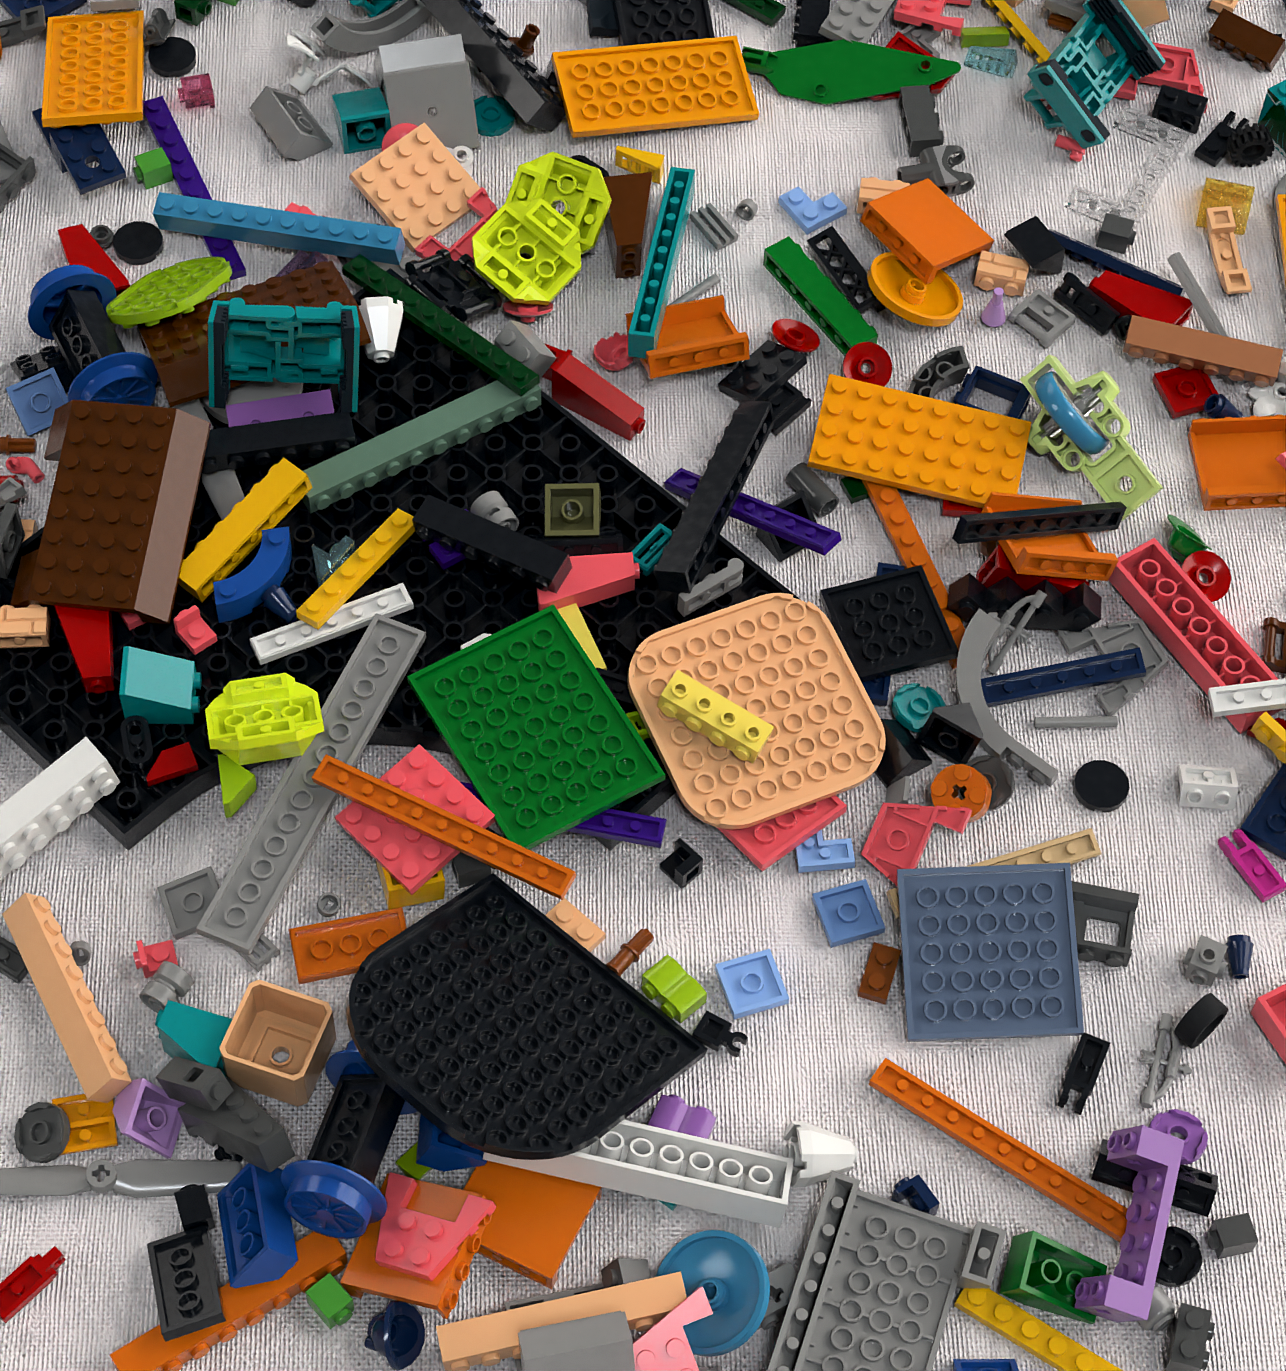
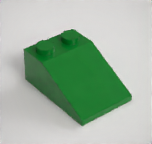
(1047, 1274)

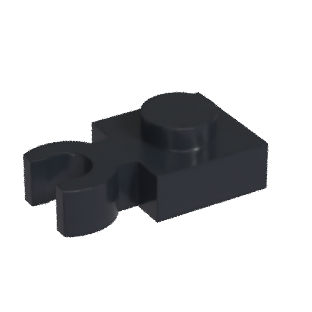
(716, 1033)

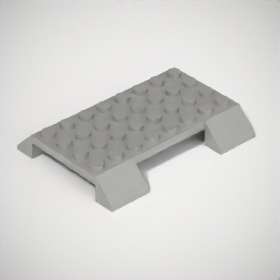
(878, 1284)

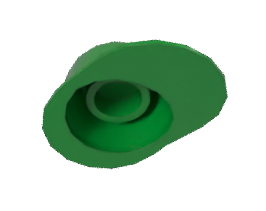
(1184, 539)

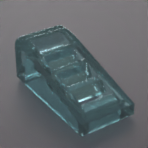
(1003, 66)

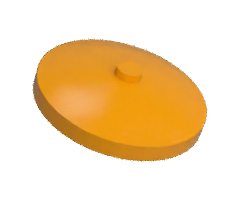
(909, 297)

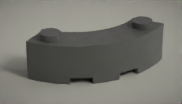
(940, 372)

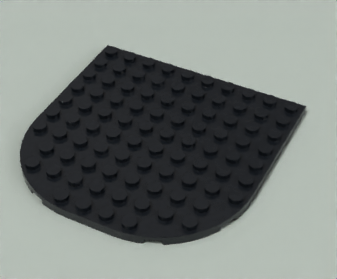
(510, 1028)

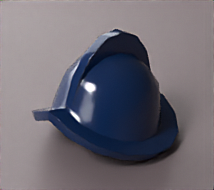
(397, 1334)

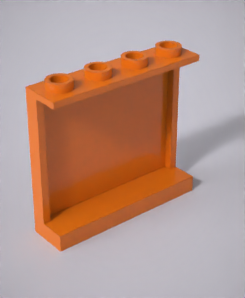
(924, 228)
(694, 338)
(1239, 462)
(1051, 555)
(533, 1218)
(441, 1294)

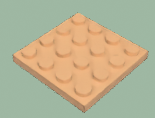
(416, 186)

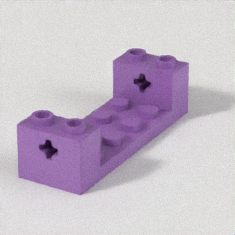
(1129, 1291)

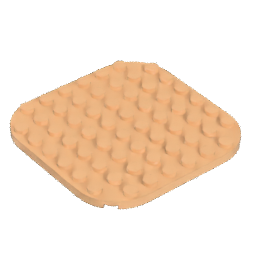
(787, 670)

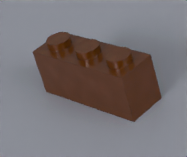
(1246, 40)

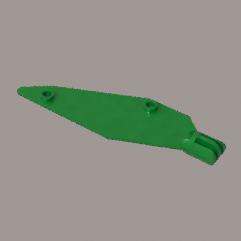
(845, 70)

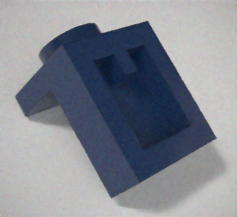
(920, 1195)

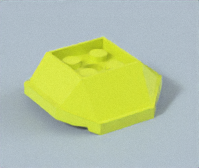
(566, 181)
(530, 229)
(264, 719)

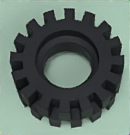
(1250, 145)

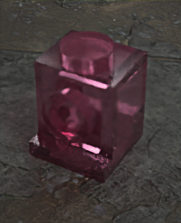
(196, 91)

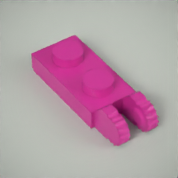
(1253, 865)

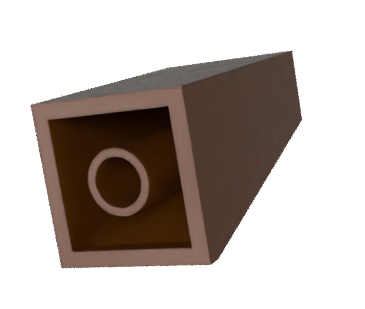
(628, 221)

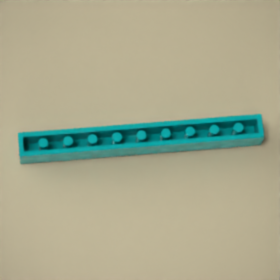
(661, 262)

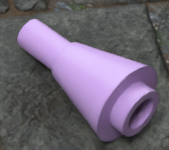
(994, 312)

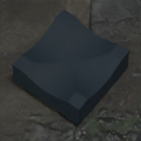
(601, 18)

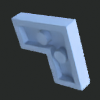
(811, 214)
(824, 855)

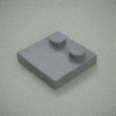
(187, 900)

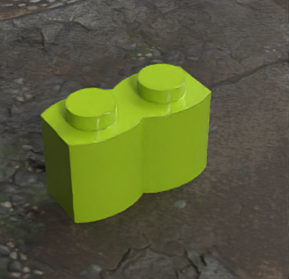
(673, 989)

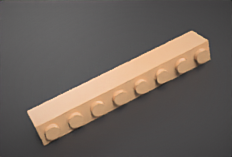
(67, 998)
(495, 1335)

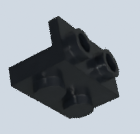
(1179, 108)

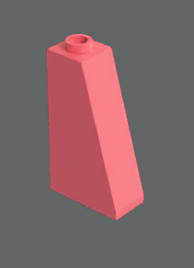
(593, 580)

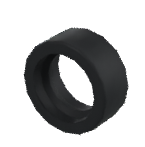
(1201, 1020)

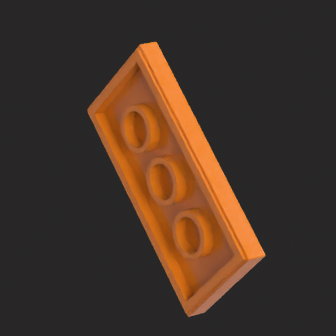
(341, 944)

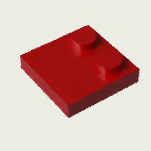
(1184, 390)

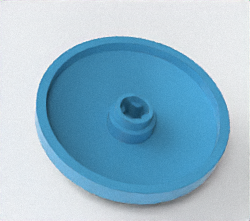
(733, 1283)

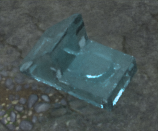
(327, 564)

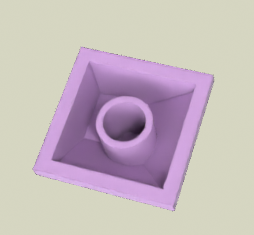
(148, 1116)

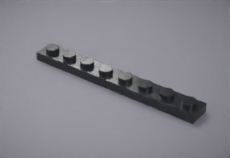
(1038, 522)

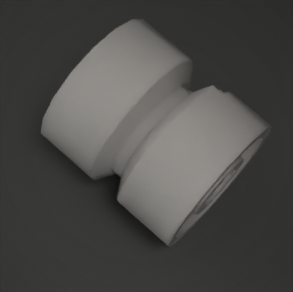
(494, 508)
(169, 984)

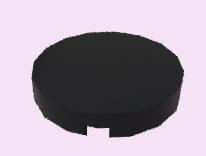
(172, 57)
(138, 242)
(1101, 786)
(1179, 1258)

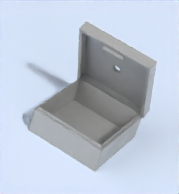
(427, 76)
(575, 1345)

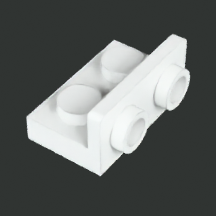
(1207, 787)

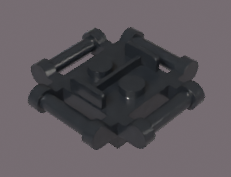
(451, 286)

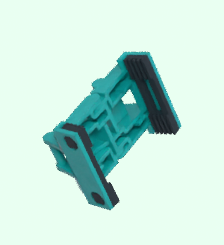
(1081, 80)
(248, 340)

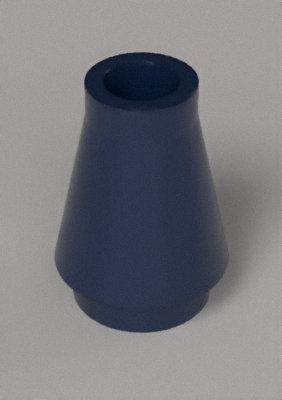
(1220, 407)
(279, 602)
(1239, 955)

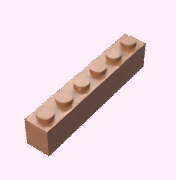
(1202, 351)

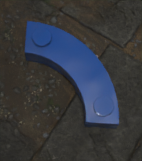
(243, 591)

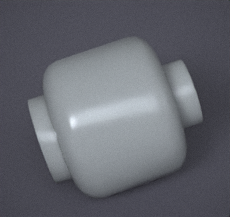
(1160, 1311)

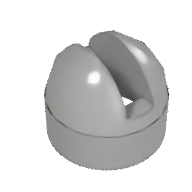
(747, 215)
(322, 902)
(85, 947)

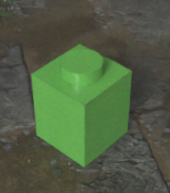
(153, 168)
(330, 1301)

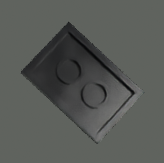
(762, 373)

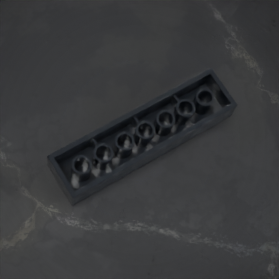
(501, 61)

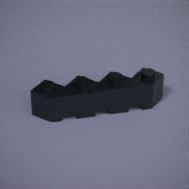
(1059, 611)

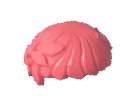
(613, 352)

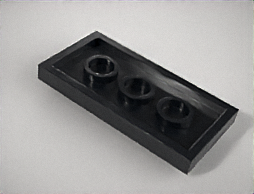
(185, 1282)

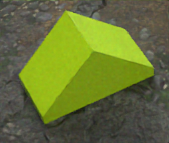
(236, 784)

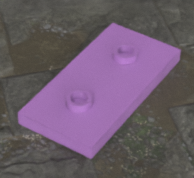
(280, 408)

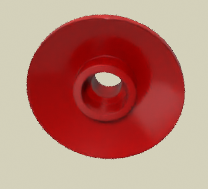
(795, 335)
(874, 358)
(1212, 569)

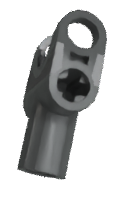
(937, 165)

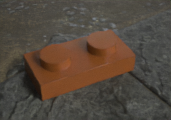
(879, 973)

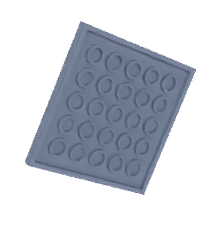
(989, 952)

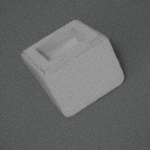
(899, 791)

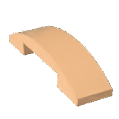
(1225, 250)

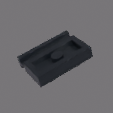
(787, 405)

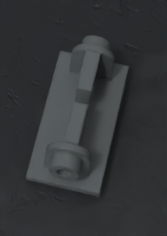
(157, 28)

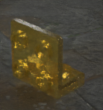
(1223, 193)

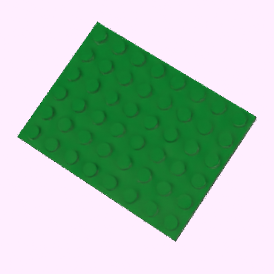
(535, 729)

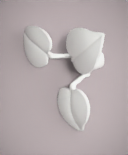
(305, 75)

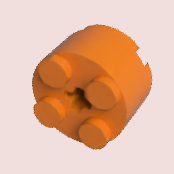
(957, 776)

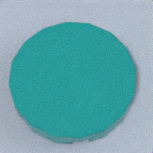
(493, 115)
(914, 705)

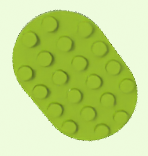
(169, 291)

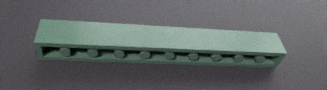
(415, 442)

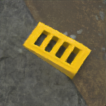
(640, 162)

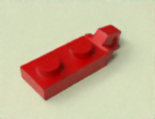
(28, 1282)

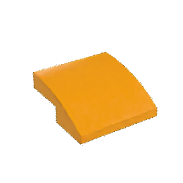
(90, 1122)

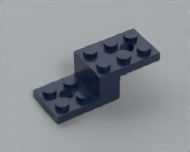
(78, 146)

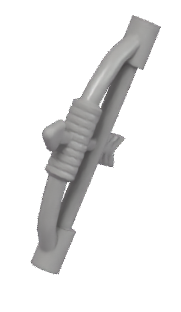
(1017, 633)
(1150, 1094)

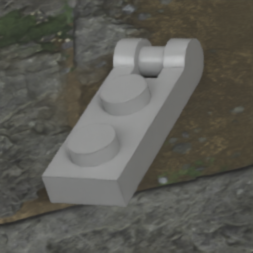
(711, 587)

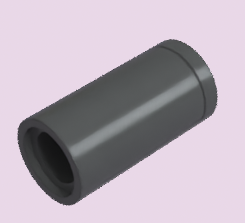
(818, 494)

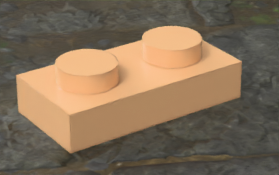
(576, 925)

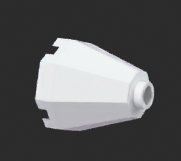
(383, 325)
(816, 1153)

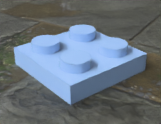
(751, 984)

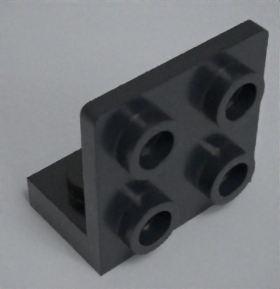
(48, 357)

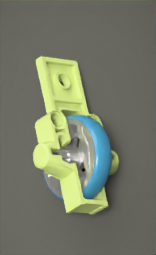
(1087, 432)

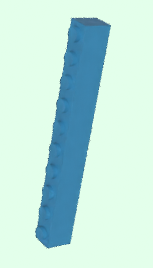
(279, 228)

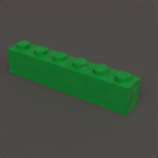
(817, 295)

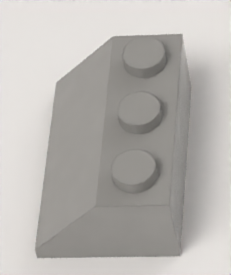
(289, 124)

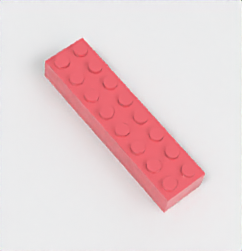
(1188, 623)

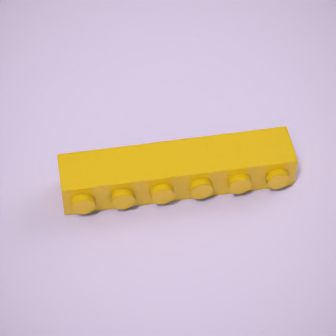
(242, 528)

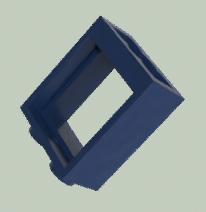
(996, 385)

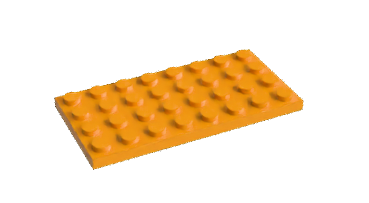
(94, 69)
(654, 86)
(917, 442)

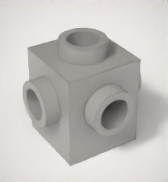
(1205, 961)

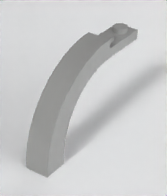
(372, 32)
(996, 741)

